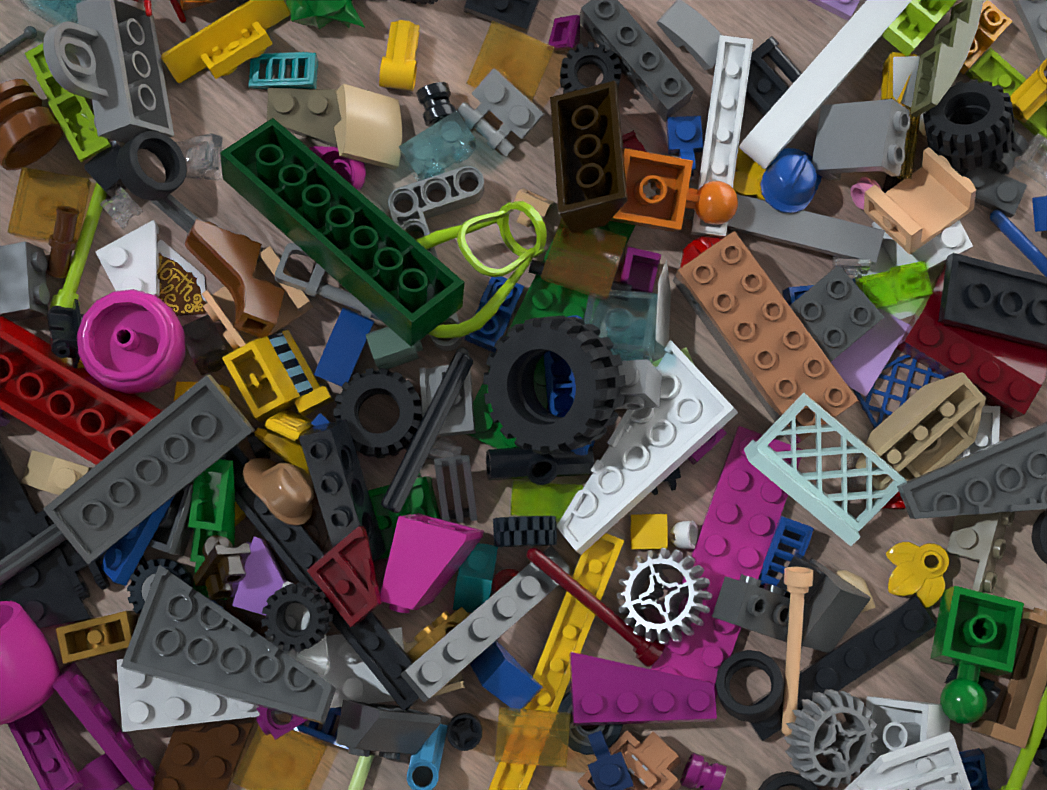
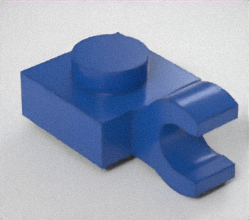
(685, 137)

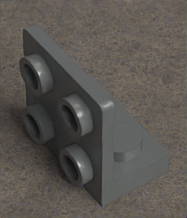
(836, 312)

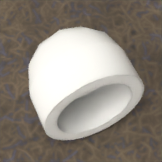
(685, 534)

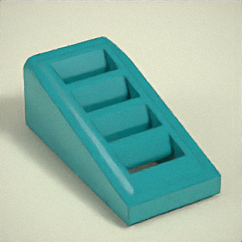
(295, 59)

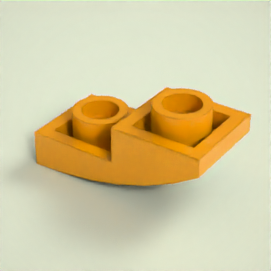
(990, 27)

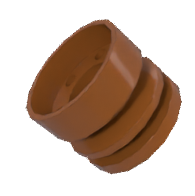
(25, 126)

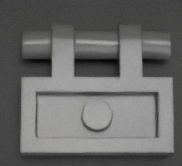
(507, 104)

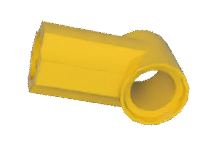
(399, 66)
(1030, 94)

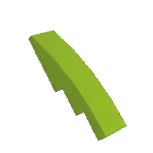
(916, 23)
(71, 110)

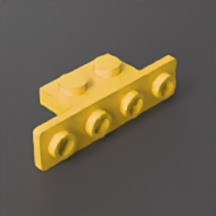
(226, 41)

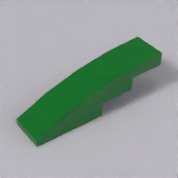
(212, 510)

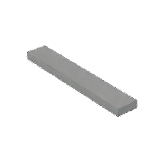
(804, 229)

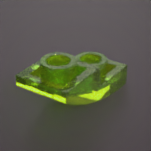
(897, 285)

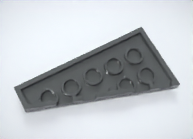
(992, 480)
(208, 649)

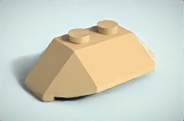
(927, 429)

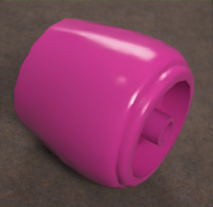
(131, 342)
(26, 664)

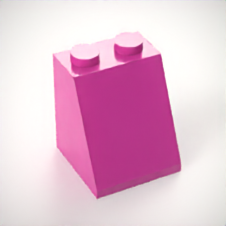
(424, 559)

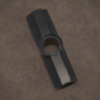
(539, 468)

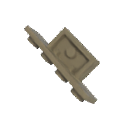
(982, 540)

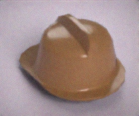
(282, 488)

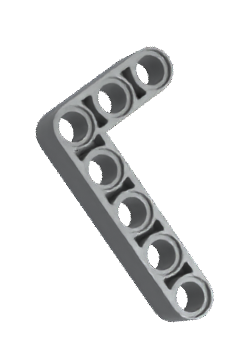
(424, 208)

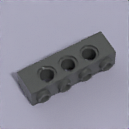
(638, 56)

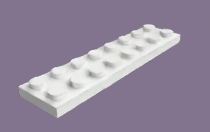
(158, 703)

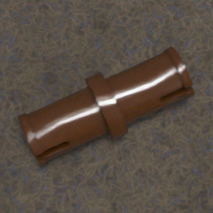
(62, 241)

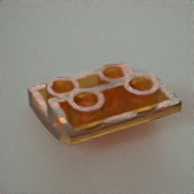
(584, 260)

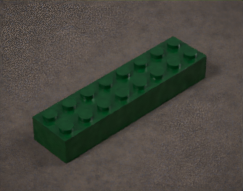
(342, 231)

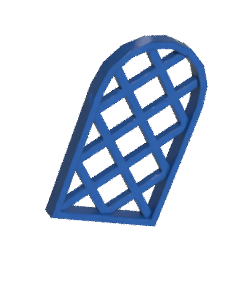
(896, 363)

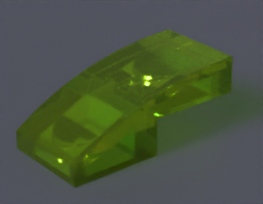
(542, 500)

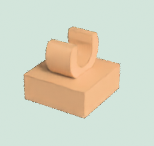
(540, 203)

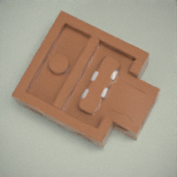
(647, 762)

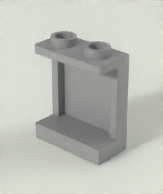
(860, 138)

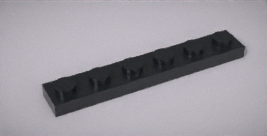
(854, 657)

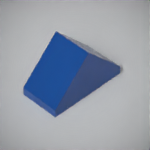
(505, 676)

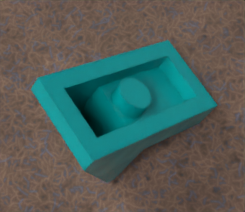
(475, 578)

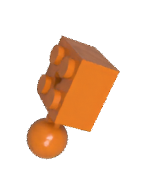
(670, 177)

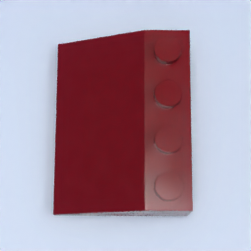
(1000, 368)

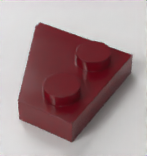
(349, 577)

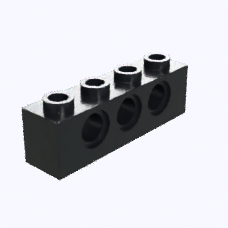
(340, 484)

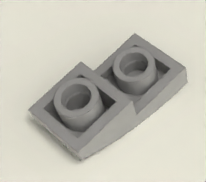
(692, 30)

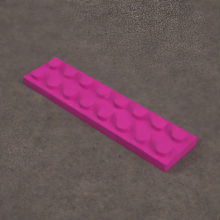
(729, 544)

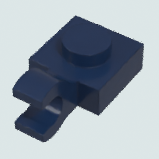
(609, 770)

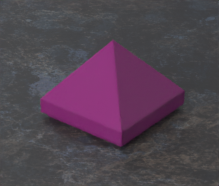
(565, 32)

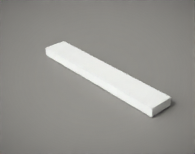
(724, 121)

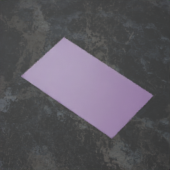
(868, 355)

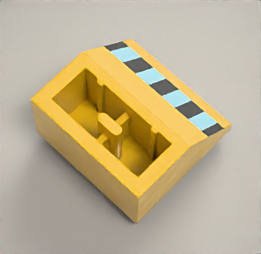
(271, 374)

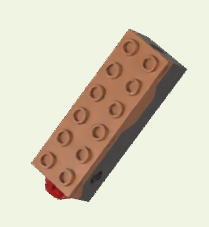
(759, 330)

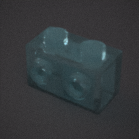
(438, 147)

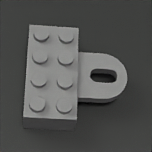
(117, 67)

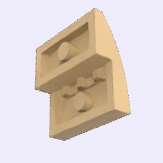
(368, 127)

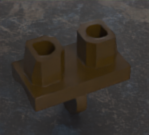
(221, 566)

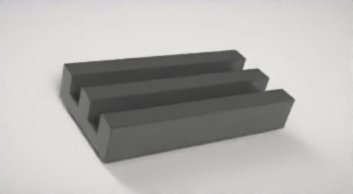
(458, 513)

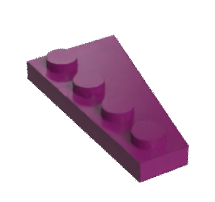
(629, 694)
(102, 726)

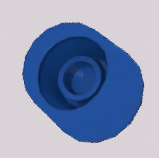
(790, 181)

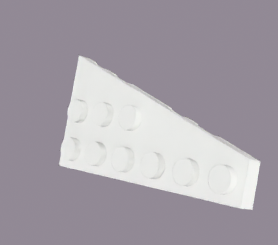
(646, 449)

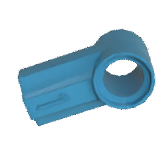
(428, 755)

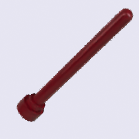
(645, 651)

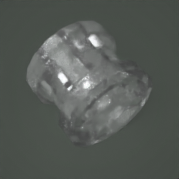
(121, 207)

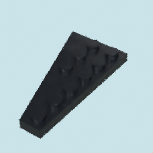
(42, 585)

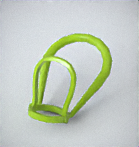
(502, 219)

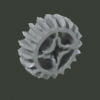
(650, 599)
(820, 732)

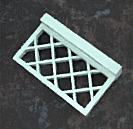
(806, 492)

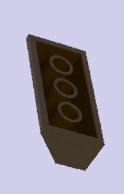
(588, 156)

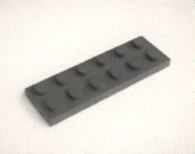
(149, 469)

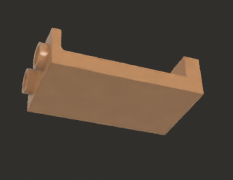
(1024, 686)

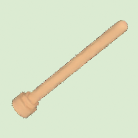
(798, 583)

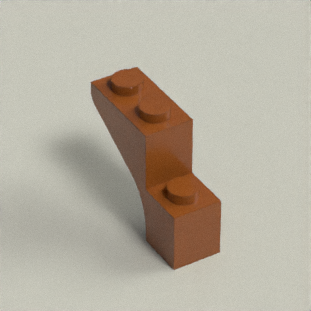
(233, 263)

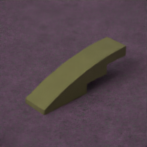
(944, 61)

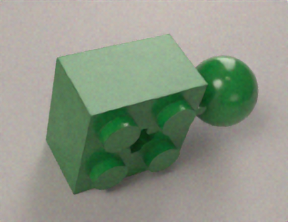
(957, 645)

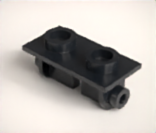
(63, 329)

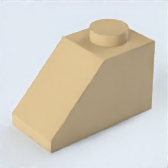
(52, 473)

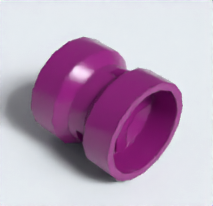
(701, 774)

